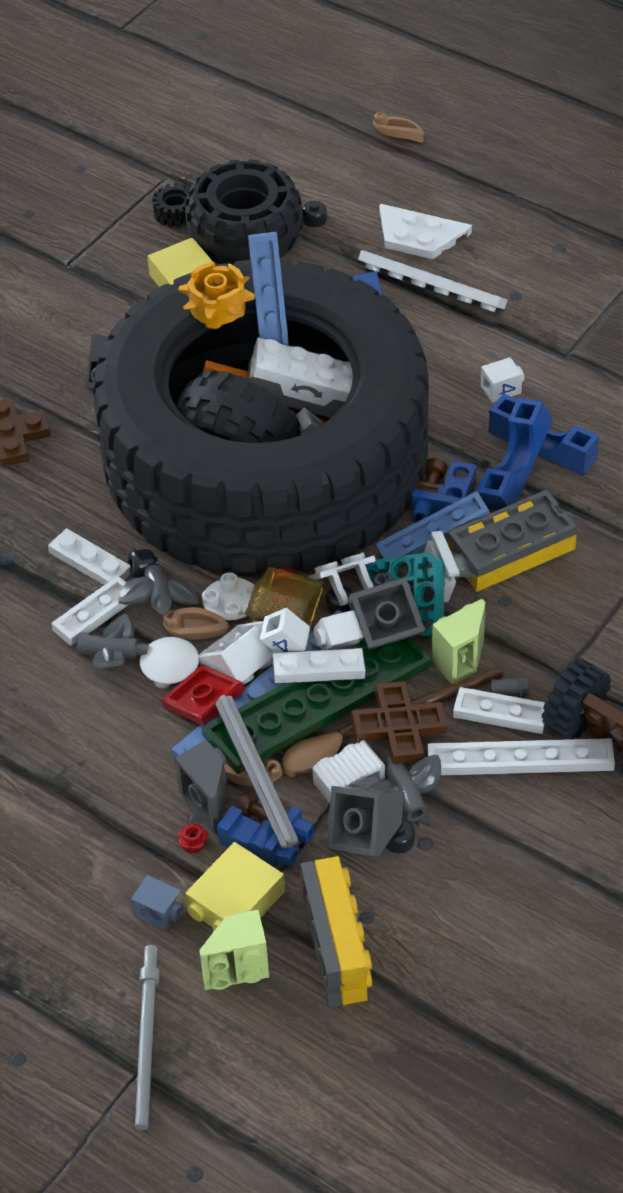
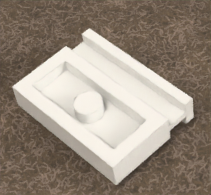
(440, 548)

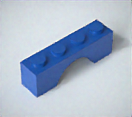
(527, 432)
(571, 449)

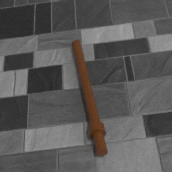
(443, 693)

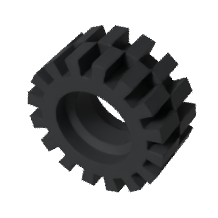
(163, 202)

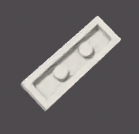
(88, 557)
(90, 612)
(318, 665)
(499, 710)

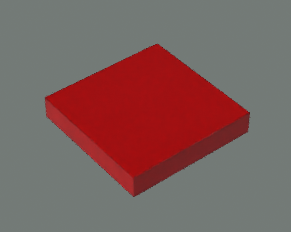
(198, 694)

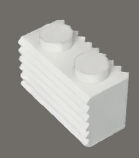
(351, 767)

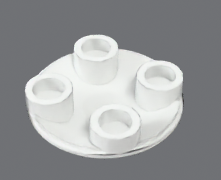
(228, 596)
(169, 661)

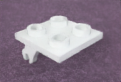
(332, 569)

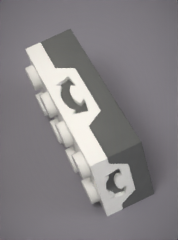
(300, 376)

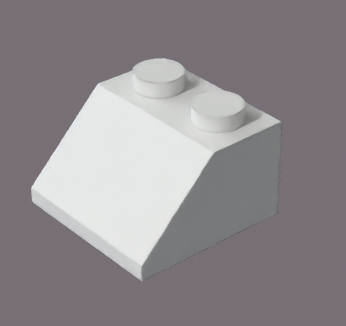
(238, 652)

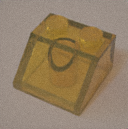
(283, 590)

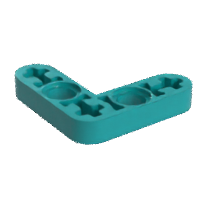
(417, 576)

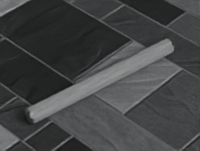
(257, 772)

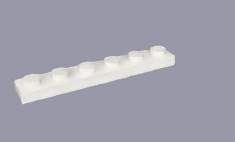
(441, 284)
(524, 756)

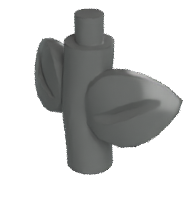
(158, 589)
(114, 645)
(420, 779)

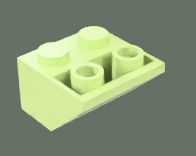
(459, 641)
(235, 952)

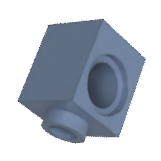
(157, 903)

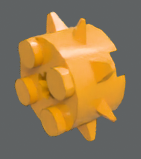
(216, 294)

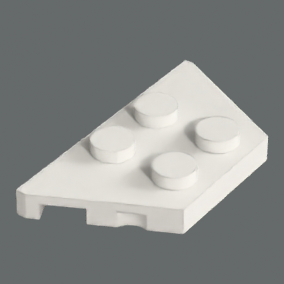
(419, 232)

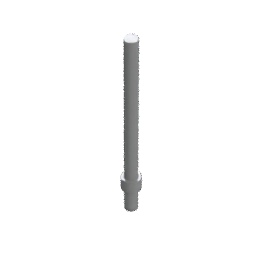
(149, 980)

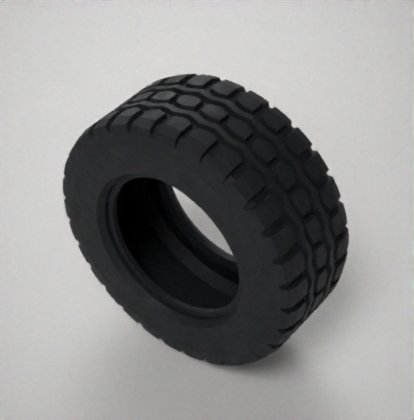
(269, 500)

